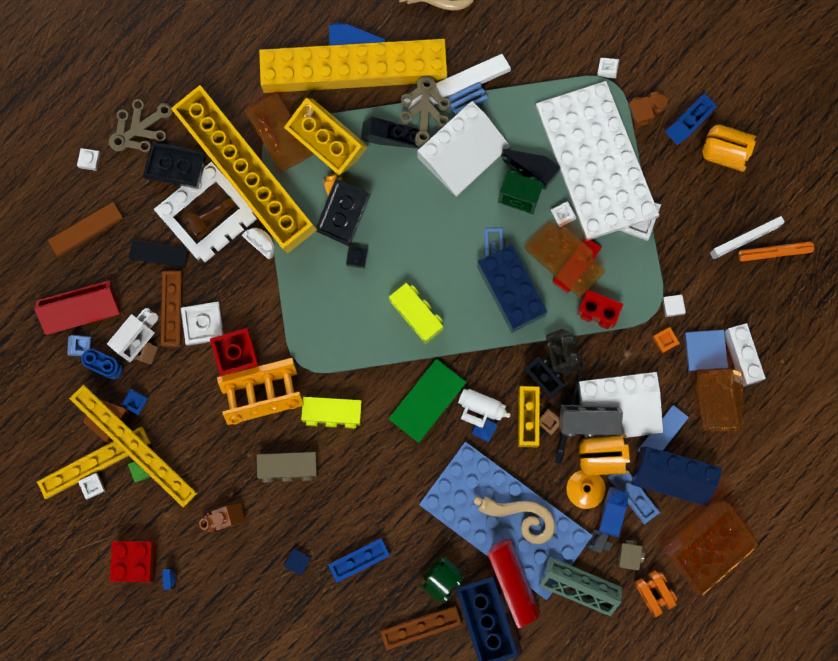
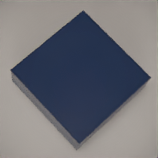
(297, 562)

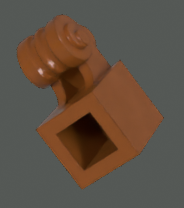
(642, 108)
(222, 518)

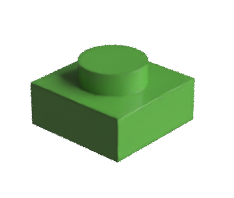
(137, 472)

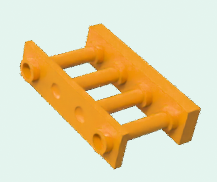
(256, 376)

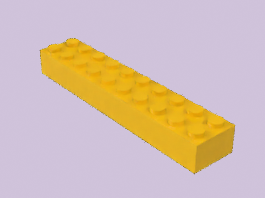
(352, 65)
(244, 169)

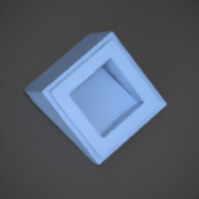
(78, 345)

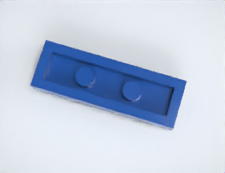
(359, 560)

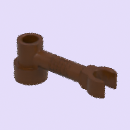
(198, 222)

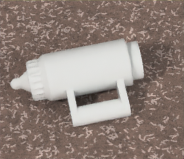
(482, 405)

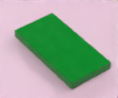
(427, 401)

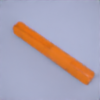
(776, 251)

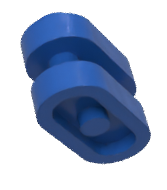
(102, 364)

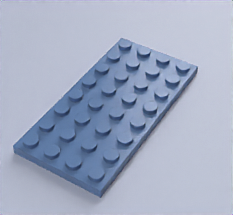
(475, 475)

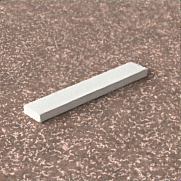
(480, 73)

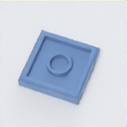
(706, 350)

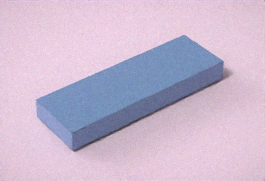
(671, 424)
(637, 498)

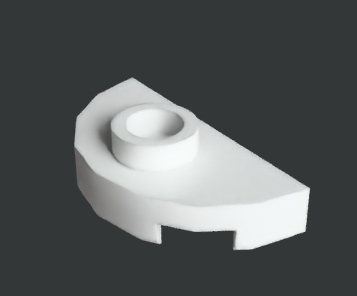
(260, 241)

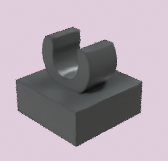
(599, 542)

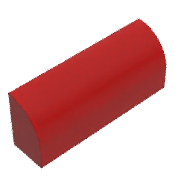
(77, 307)
(514, 583)

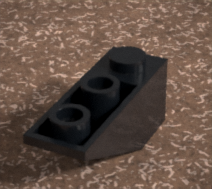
(388, 133)
(532, 165)

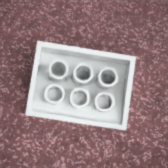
(463, 149)
(634, 394)

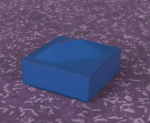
(134, 401)
(486, 432)
(169, 579)

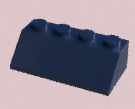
(676, 475)

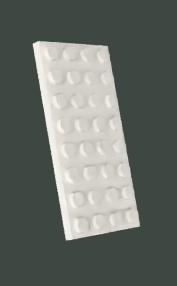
(596, 161)

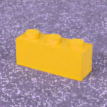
(528, 416)

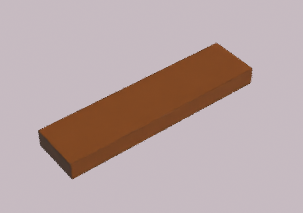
(85, 229)
(171, 308)
(420, 627)

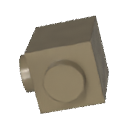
(630, 555)

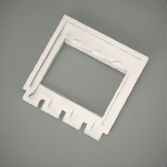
(217, 238)

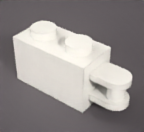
(133, 334)

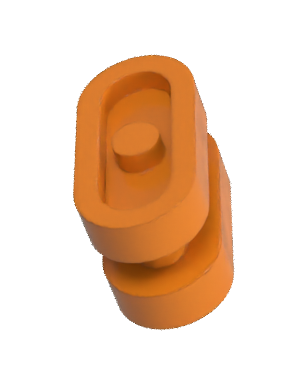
(657, 581)

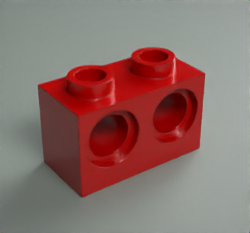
(601, 304)

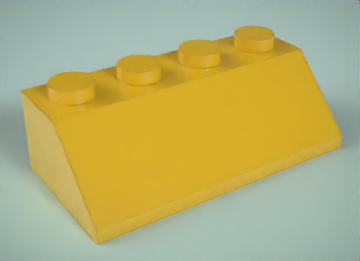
(325, 136)

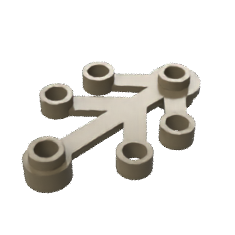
(424, 107)
(137, 128)

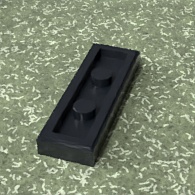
(158, 254)

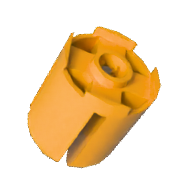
(728, 147)
(603, 445)

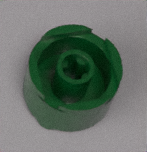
(441, 579)

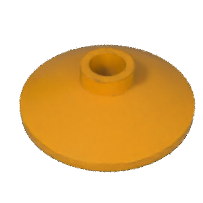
(579, 496)

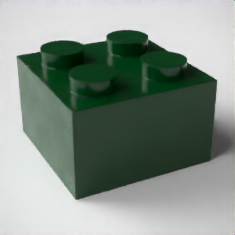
(520, 192)

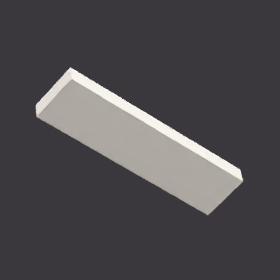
(747, 237)

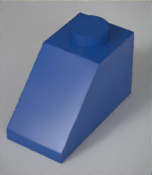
(613, 511)

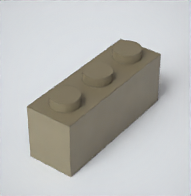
(287, 466)

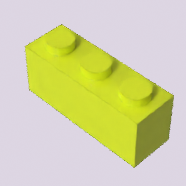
(416, 312)
(331, 412)

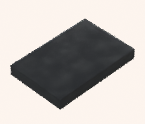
(174, 165)
(342, 212)

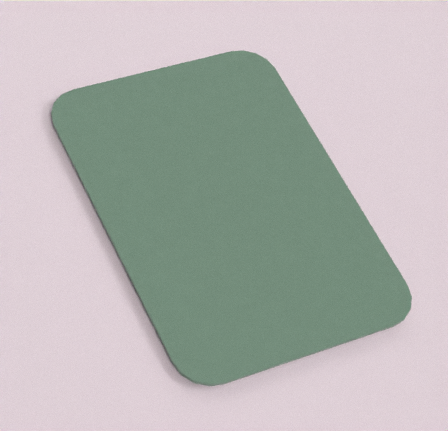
(432, 240)

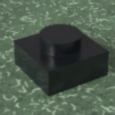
(356, 257)

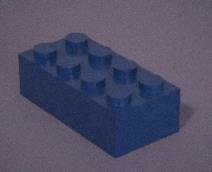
(511, 288)
(489, 620)

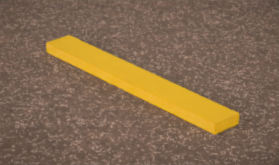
(133, 445)

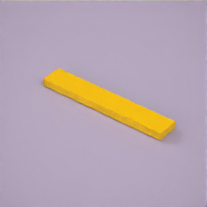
(86, 467)

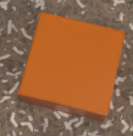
(665, 340)

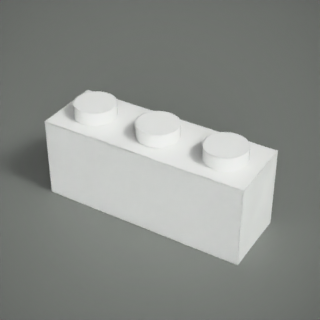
(744, 354)

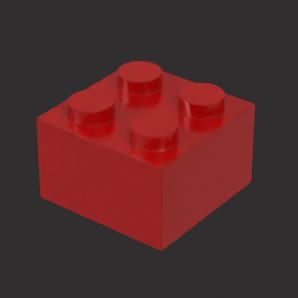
(234, 352)
(133, 561)

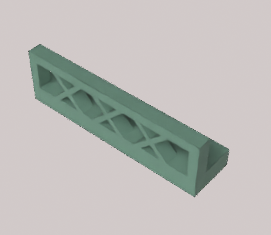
(584, 584)

